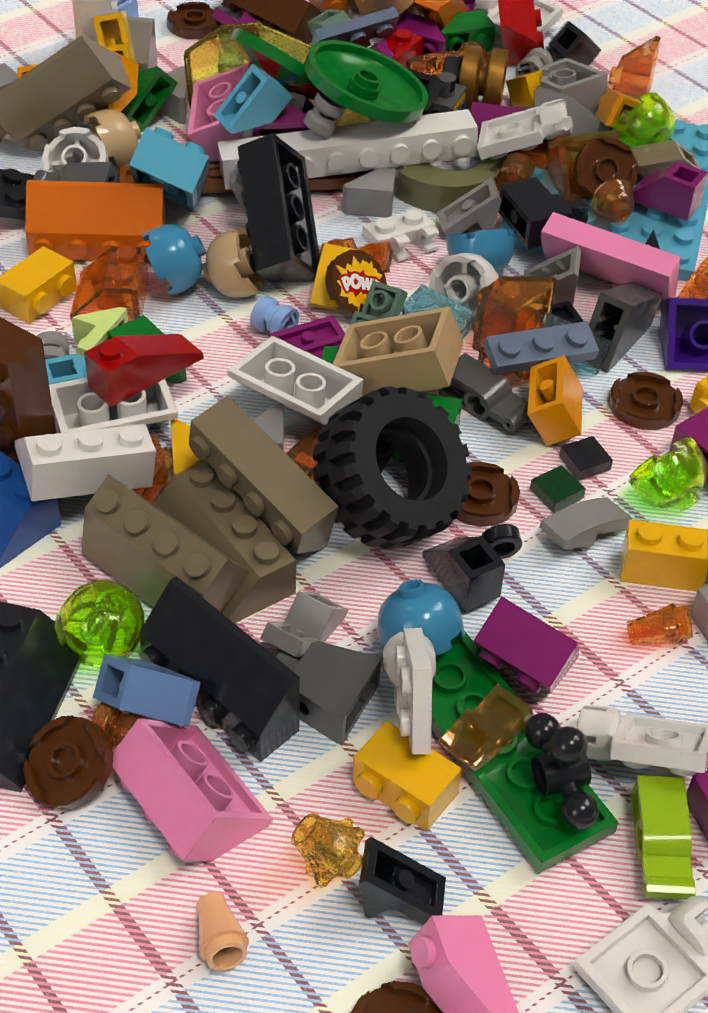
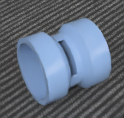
(271, 316)

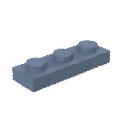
(360, 29)
(531, 347)

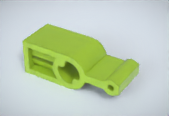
(663, 836)

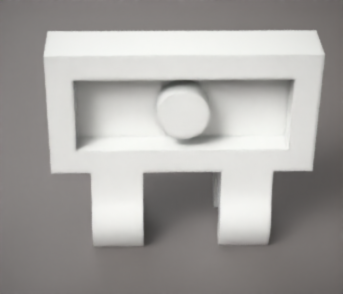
(401, 230)

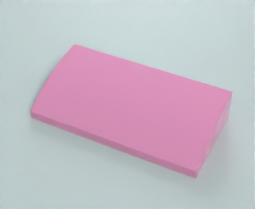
(612, 255)

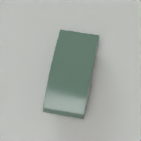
(381, 302)

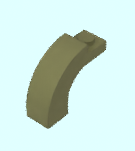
(435, 188)

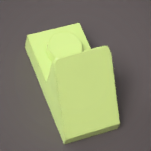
(92, 327)

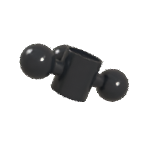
(562, 768)

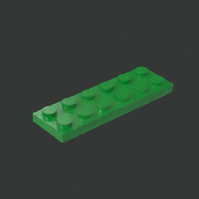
(507, 779)

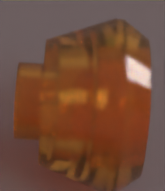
(613, 200)

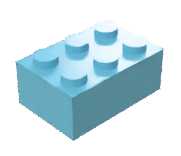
(168, 162)

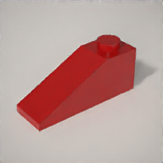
(135, 363)

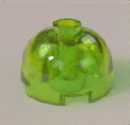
(647, 123)
(672, 477)
(100, 621)

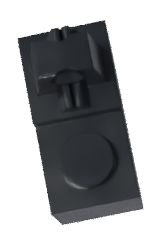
(528, 206)

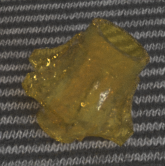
(328, 847)

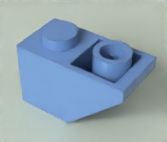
(146, 689)

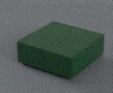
(557, 488)

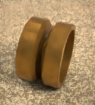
(483, 80)

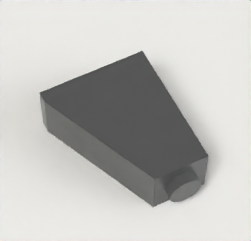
(623, 318)

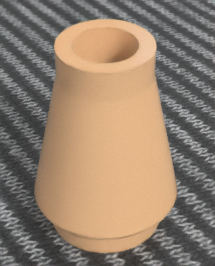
(220, 935)

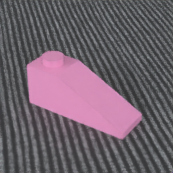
(460, 966)

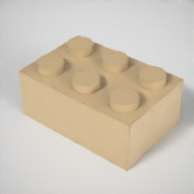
(403, 351)

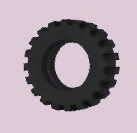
(430, 454)

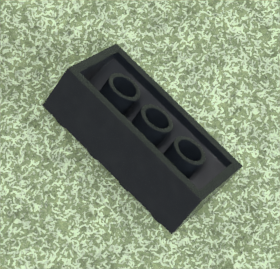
(278, 210)
(240, 680)
(32, 684)

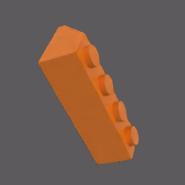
(90, 217)

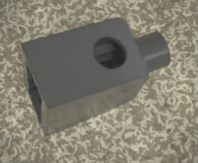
(334, 687)

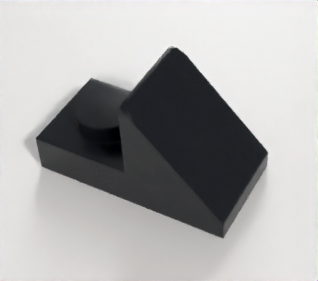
(398, 883)

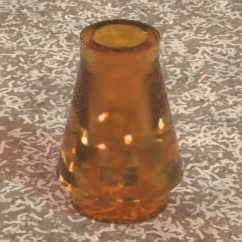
(661, 626)

